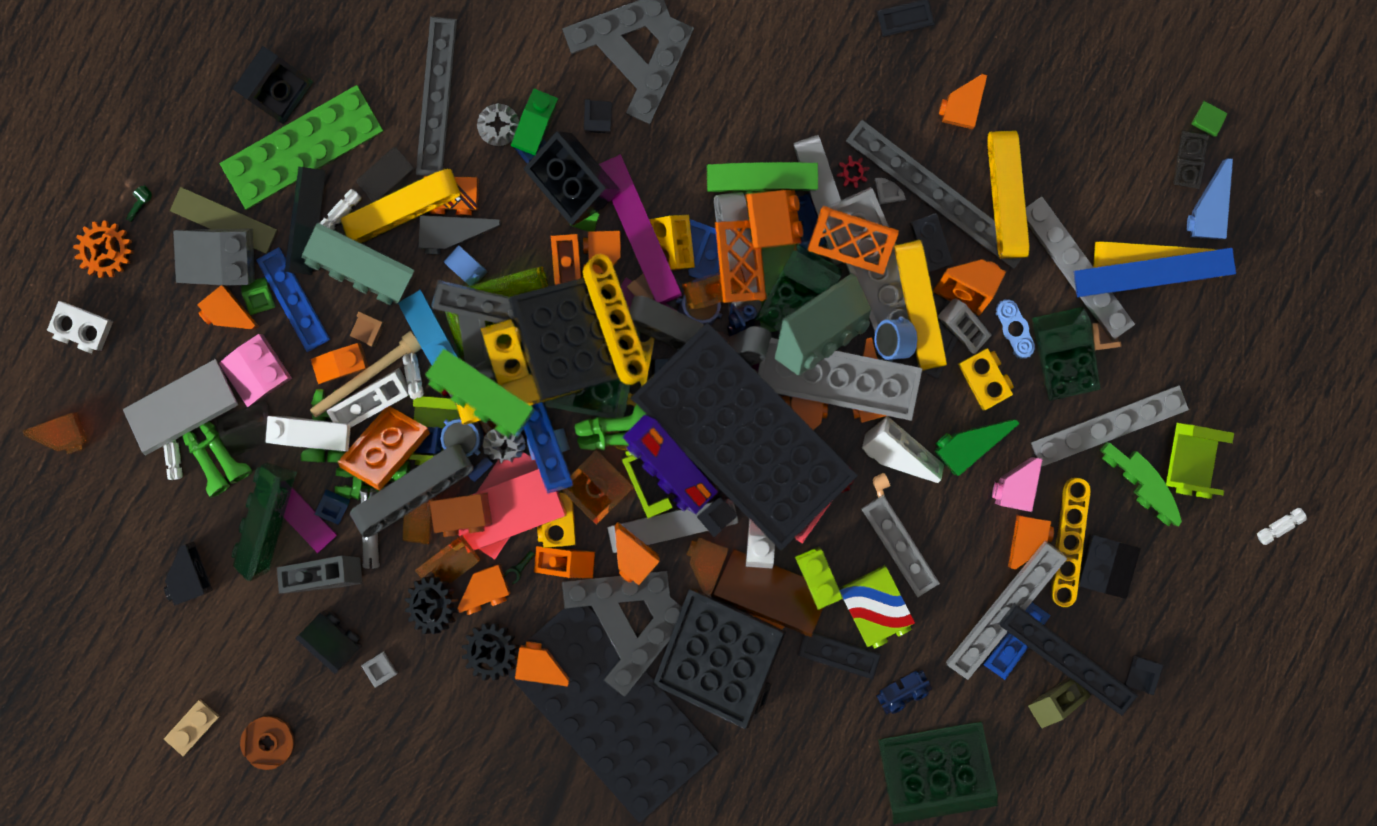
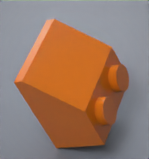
(774, 218)
(971, 284)

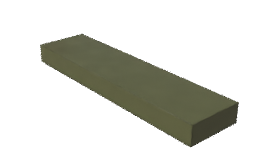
(220, 217)

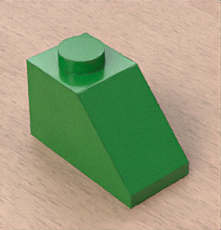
(534, 122)

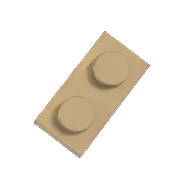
(191, 727)

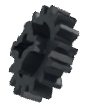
(436, 617)
(477, 656)

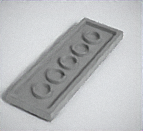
(881, 291)
(848, 382)

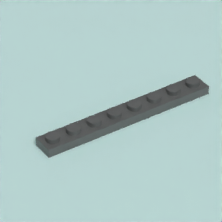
(927, 187)

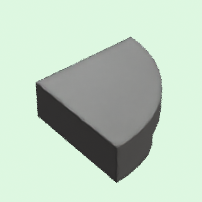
(888, 191)

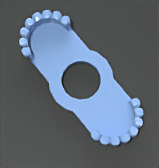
(1007, 313)

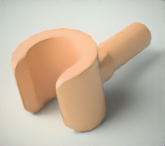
(880, 482)

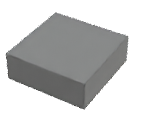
(379, 669)

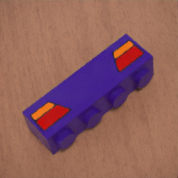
(669, 464)

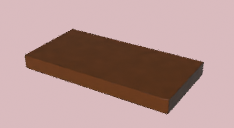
(769, 594)

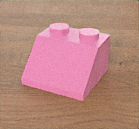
(255, 370)
(1018, 486)

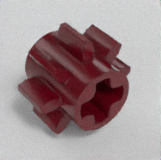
(860, 171)

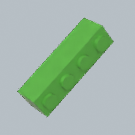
(479, 393)

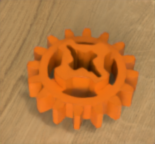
(108, 240)

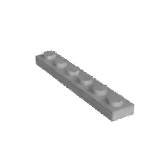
(1070, 258)
(1110, 425)
(1021, 591)

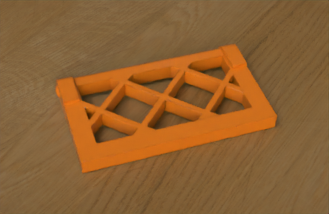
(857, 261)
(726, 275)

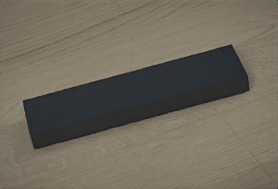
(304, 217)

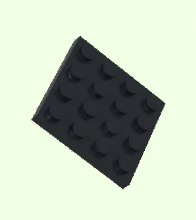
(564, 339)
(719, 658)

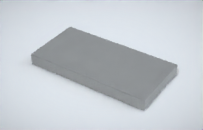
(180, 407)

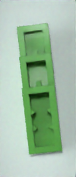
(762, 177)

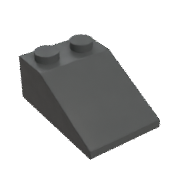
(214, 256)

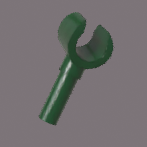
(143, 195)
(520, 566)

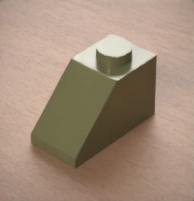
(1058, 702)

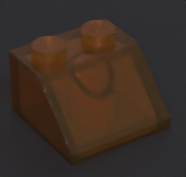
(597, 486)

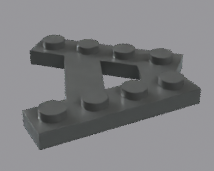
(649, 79)
(473, 309)
(634, 652)

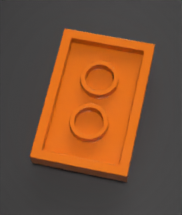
(383, 447)

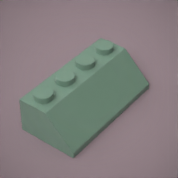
(356, 264)
(823, 325)

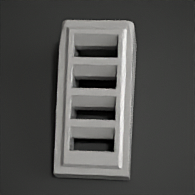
(954, 314)

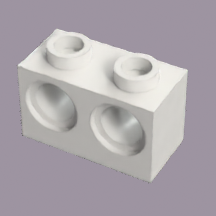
(81, 322)

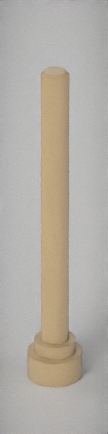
(407, 345)

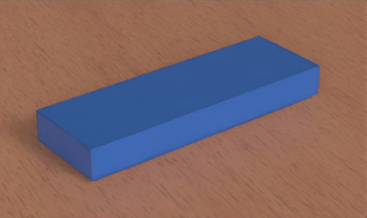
(1010, 649)

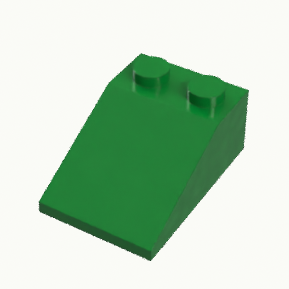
(966, 447)

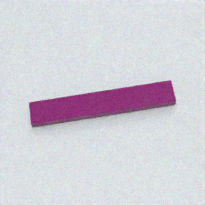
(641, 233)

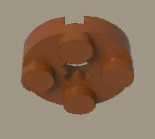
(255, 751)

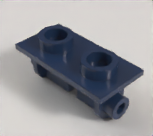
(808, 217)
(741, 318)
(897, 698)

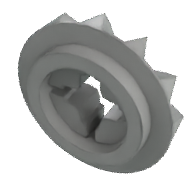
(489, 133)
(493, 441)

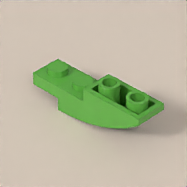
(1152, 488)

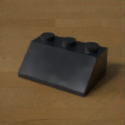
(571, 178)

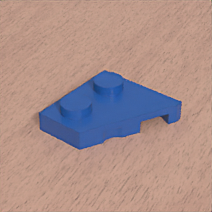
(704, 250)

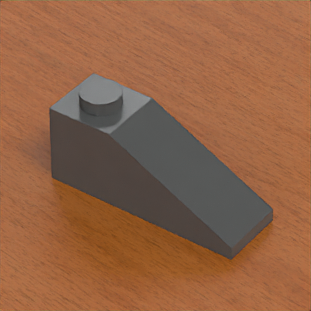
(447, 232)
(320, 574)

